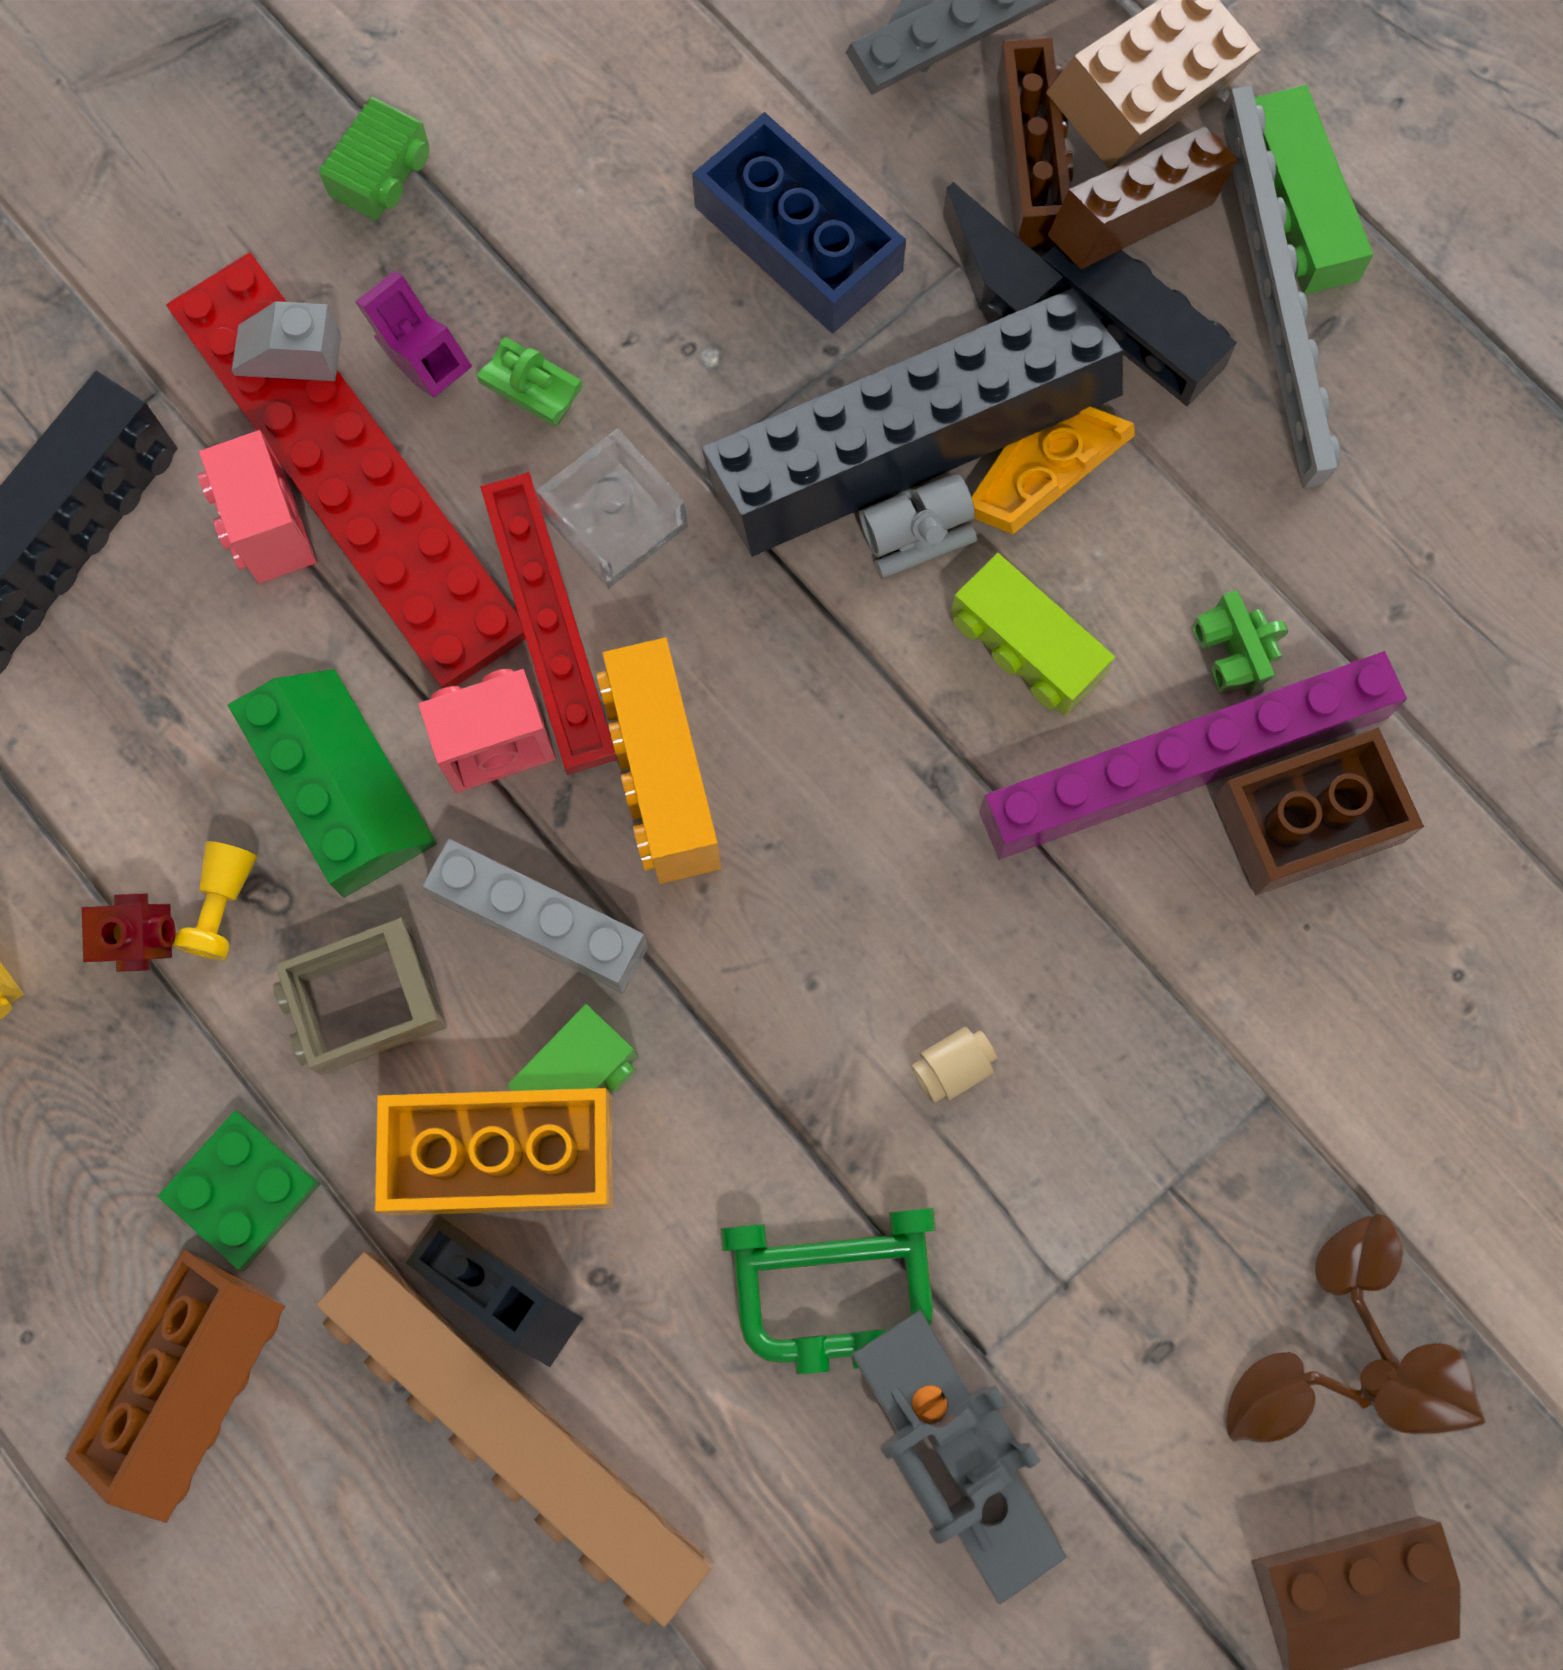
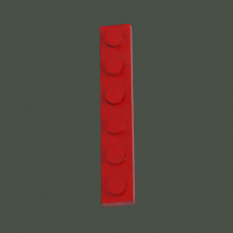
(548, 624)

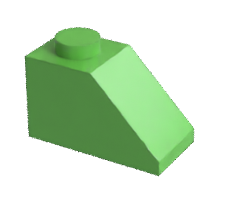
(579, 1057)

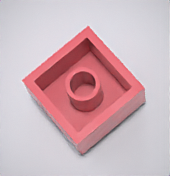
(255, 507)
(486, 729)

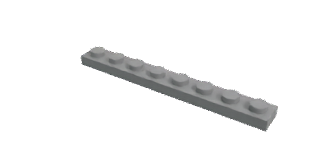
(1282, 303)

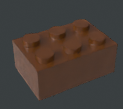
(1317, 811)

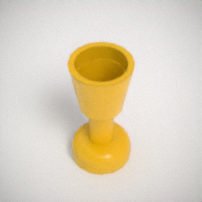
(221, 881)

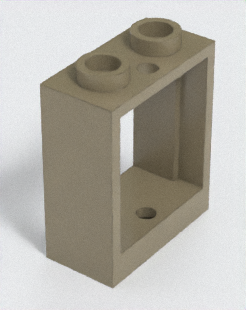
(295, 998)

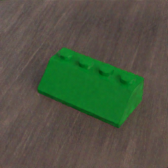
(332, 777)

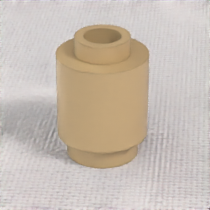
(954, 1064)

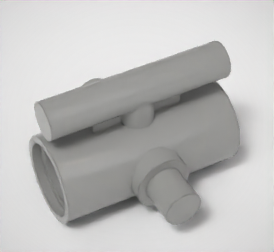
(918, 524)

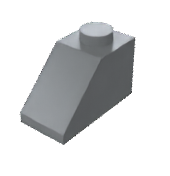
(288, 343)

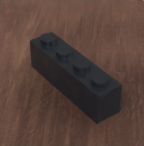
(1149, 321)

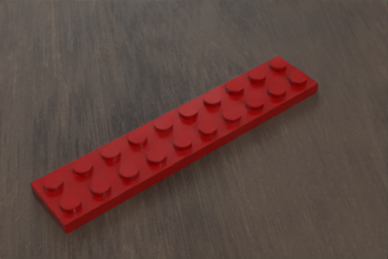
(358, 488)

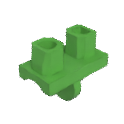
(530, 381)
(1248, 640)

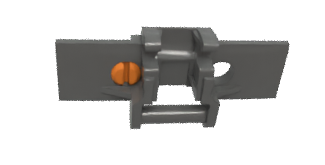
(975, 1446)

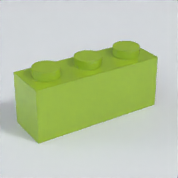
(1030, 635)

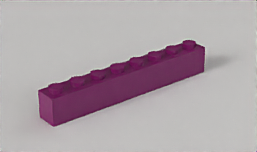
(1191, 755)

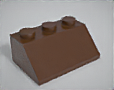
(1362, 1596)

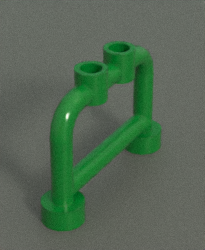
(813, 1352)

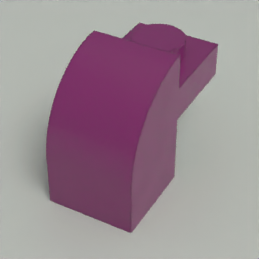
(411, 337)

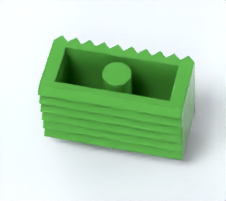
(375, 159)

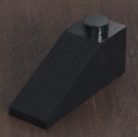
(996, 262)
(494, 1292)

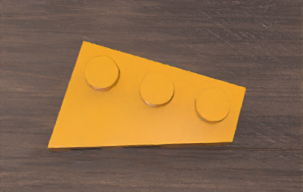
(1045, 466)

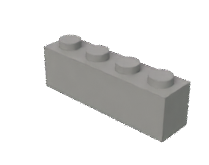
(536, 916)

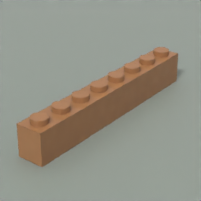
(516, 1437)

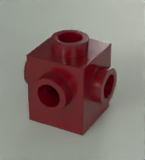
(128, 932)

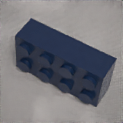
(798, 222)

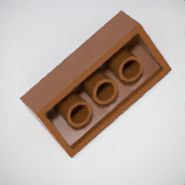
(174, 1387)

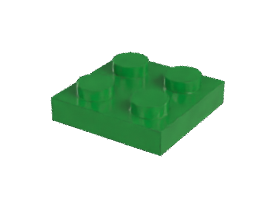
(239, 1190)

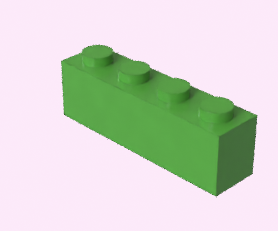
(1317, 202)

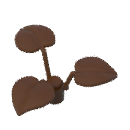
(1421, 1395)

